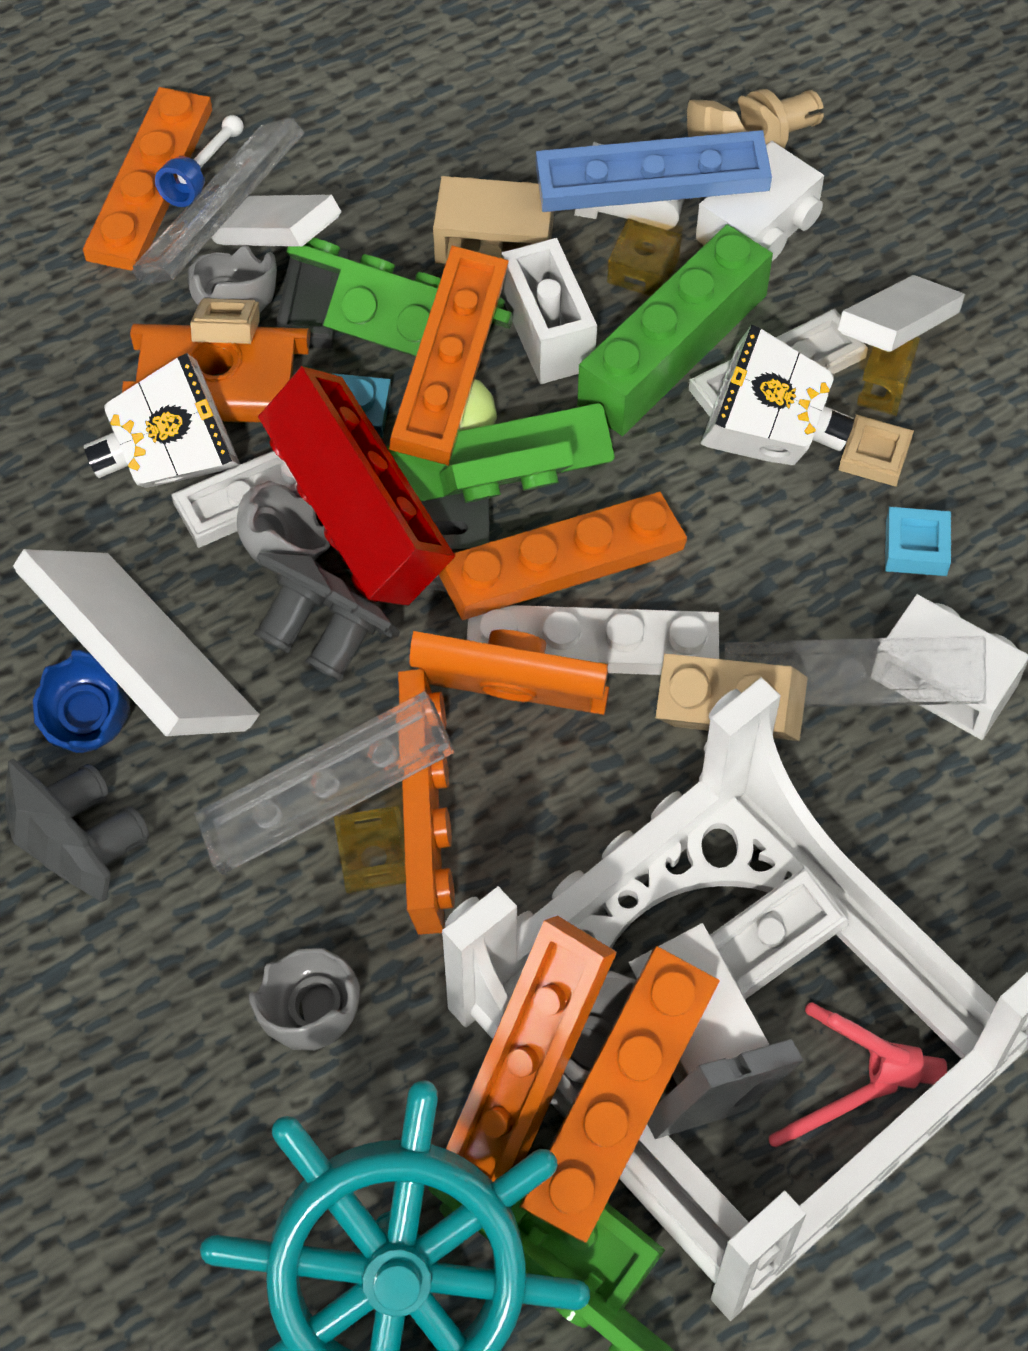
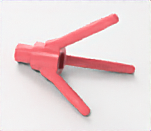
(889, 1068)

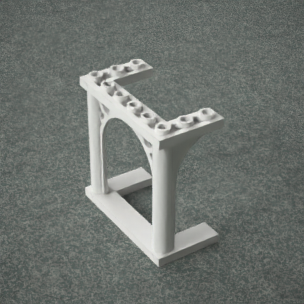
(755, 802)

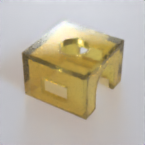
(651, 269)
(890, 371)
(355, 838)

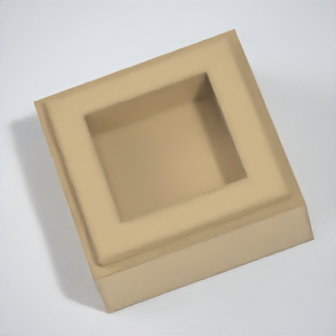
(225, 321)
(876, 450)

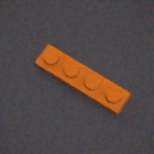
(134, 204)
(449, 356)
(562, 555)
(426, 827)
(531, 1047)
(621, 1092)

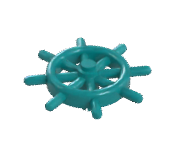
(396, 1263)

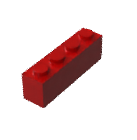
(355, 487)

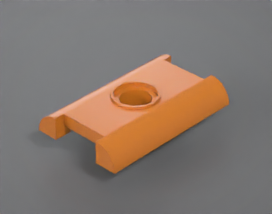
(248, 372)
(511, 669)

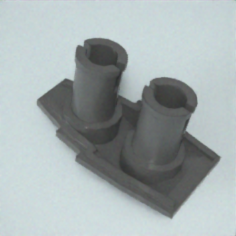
(309, 585)
(44, 826)

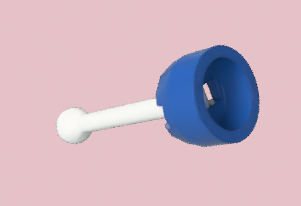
(190, 180)

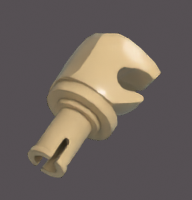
(759, 112)

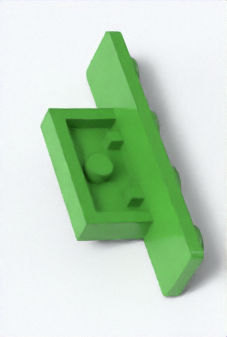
(374, 301)
(513, 452)
(609, 1263)

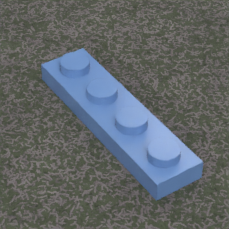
(653, 171)

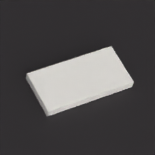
(135, 642)

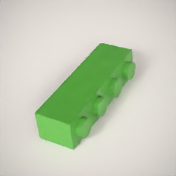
(675, 328)

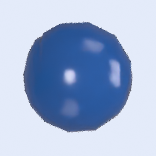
(79, 704)

